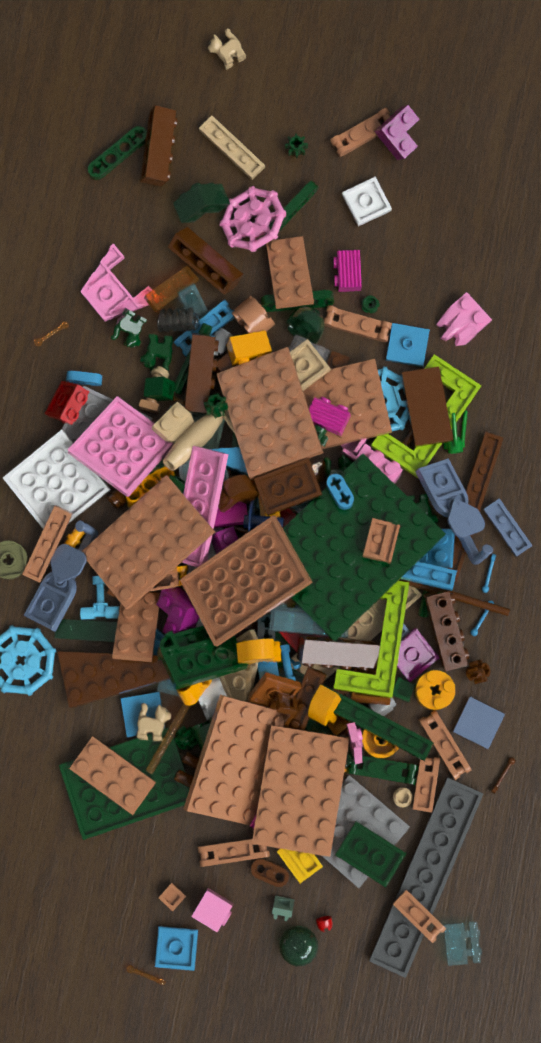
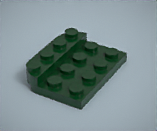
(194, 658)

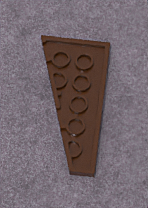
(99, 676)

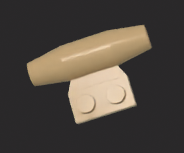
(179, 428)

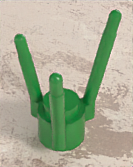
(457, 444)

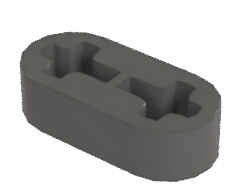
(264, 631)

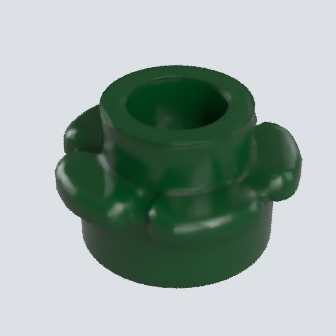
(370, 299)

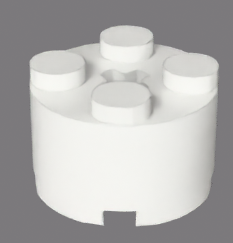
(210, 697)

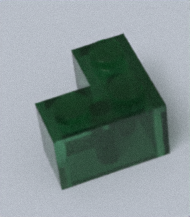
(201, 200)

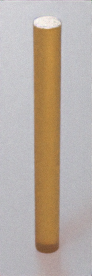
(167, 738)

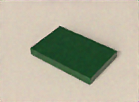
(370, 854)

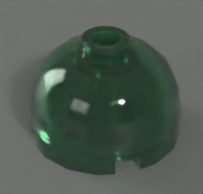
(306, 323)
(298, 946)

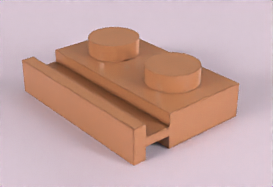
(381, 541)

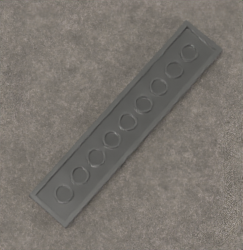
(427, 873)

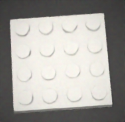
(53, 479)

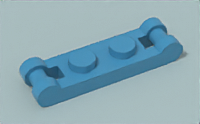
(212, 319)

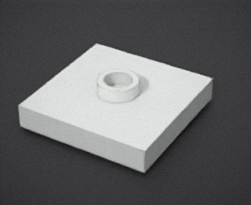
(366, 201)

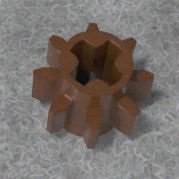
(478, 671)

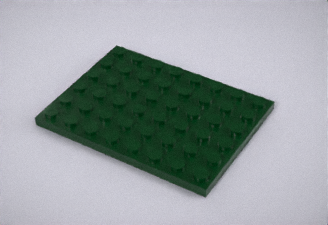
(334, 541)

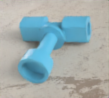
(100, 608)

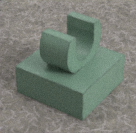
(283, 907)

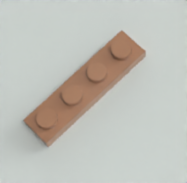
(47, 543)

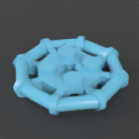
(393, 398)
(32, 660)

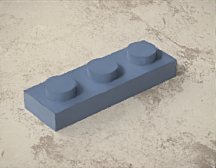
(507, 527)

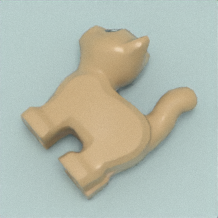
(228, 50)
(152, 725)

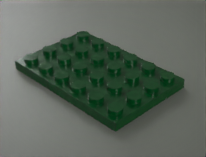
(100, 814)

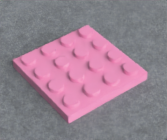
(120, 447)

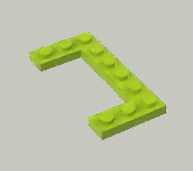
(464, 391)
(383, 682)

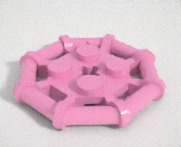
(246, 212)

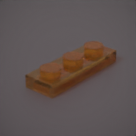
(169, 289)

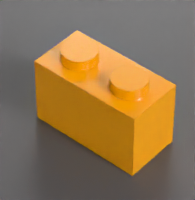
(248, 347)

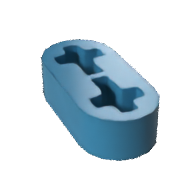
(84, 378)
(335, 493)

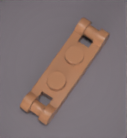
(359, 134)
(357, 324)
(445, 745)
(231, 852)

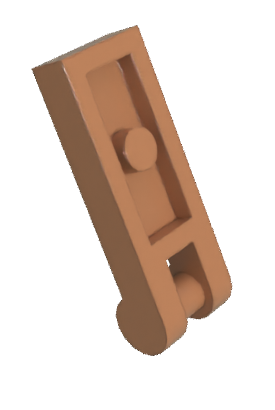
(426, 785)
(418, 915)

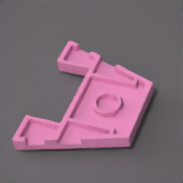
(107, 293)

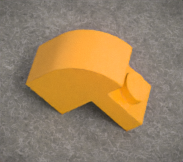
(258, 651)
(324, 705)

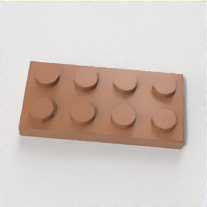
(289, 272)
(137, 630)
(112, 775)

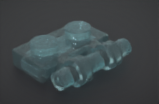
(456, 943)

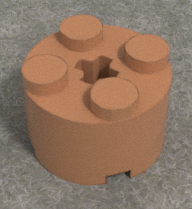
(252, 316)

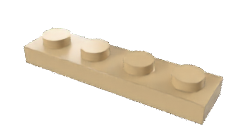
(231, 147)

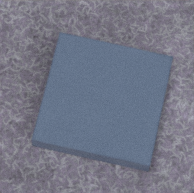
(478, 722)

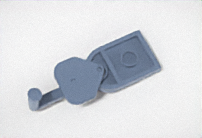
(452, 502)
(60, 585)

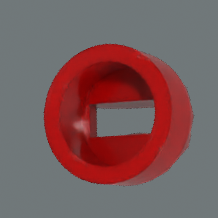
(324, 922)

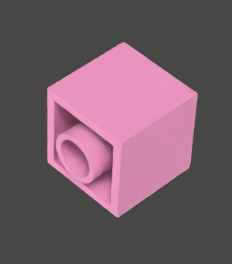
(213, 910)

